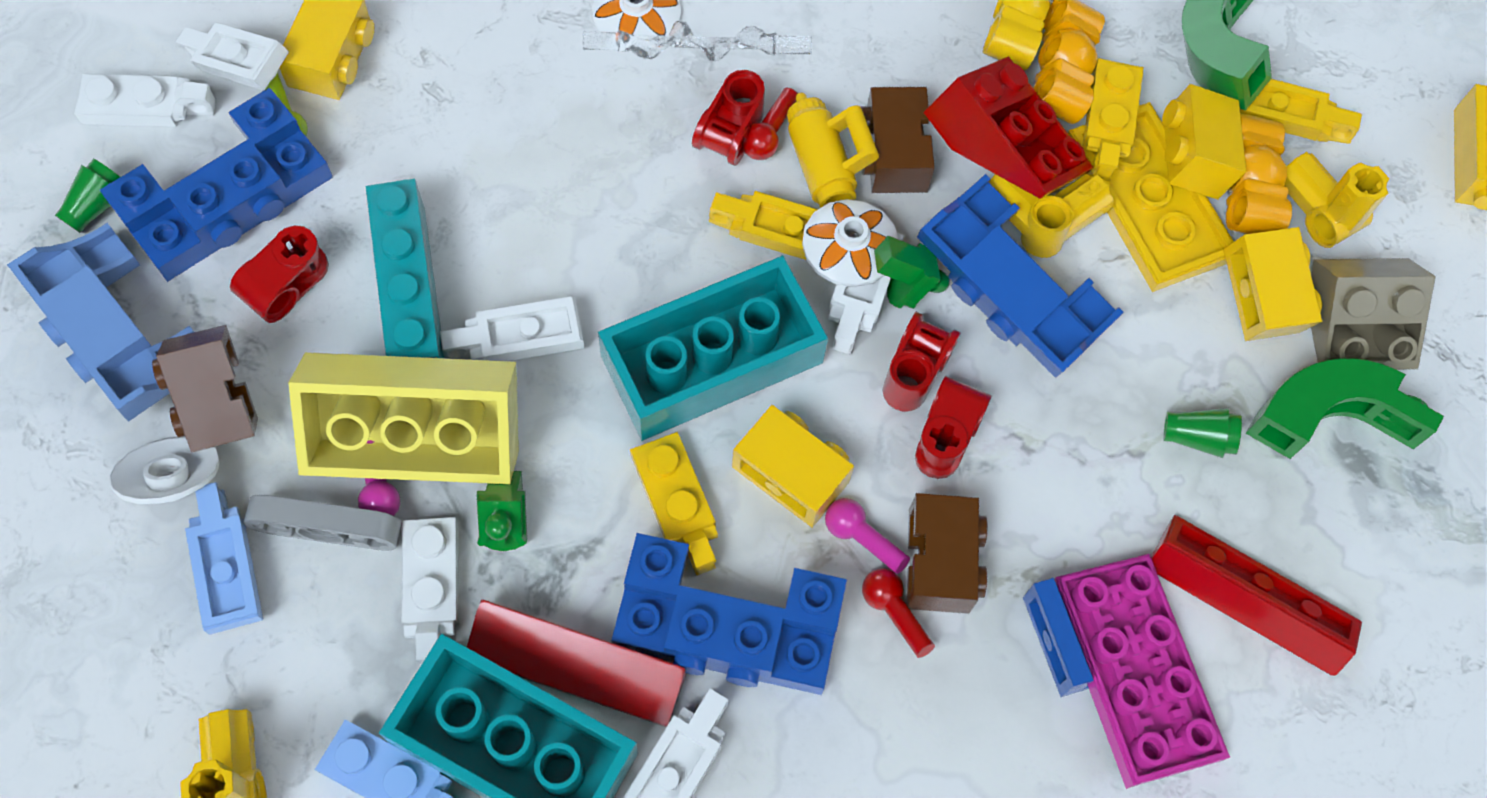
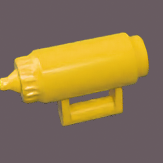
(821, 150)

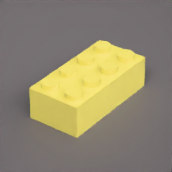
(423, 414)

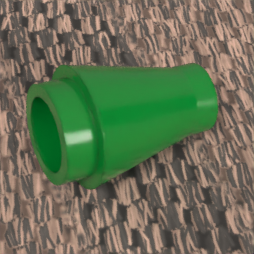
(84, 199)
(1205, 430)

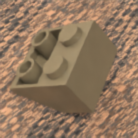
(1372, 310)

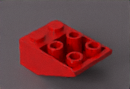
(1008, 129)

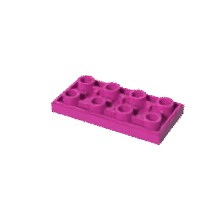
(1140, 672)

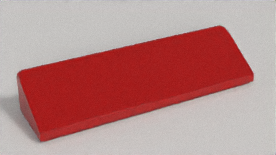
(1256, 596)
(577, 663)

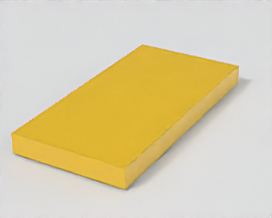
(1162, 225)

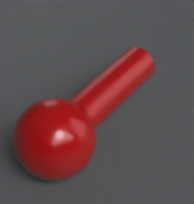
(763, 137)
(884, 591)

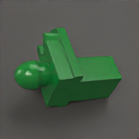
(911, 270)
(502, 515)

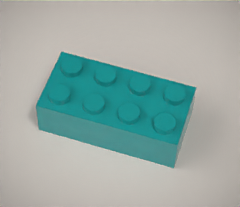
(712, 347)
(503, 732)

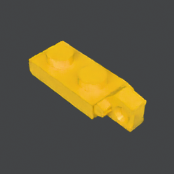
(1305, 112)
(1112, 114)
(763, 221)
(677, 498)

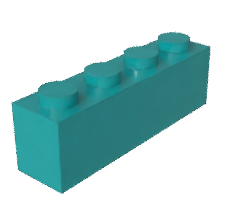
(404, 270)

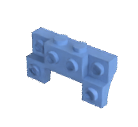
(71, 291)

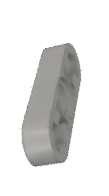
(322, 522)

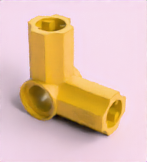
(1333, 207)
(1056, 217)
(226, 759)

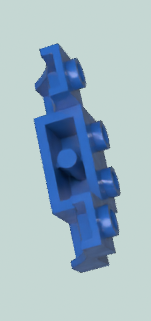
(224, 196)
(1009, 285)
(726, 632)

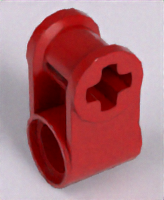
(729, 121)
(278, 276)
(920, 356)
(950, 423)

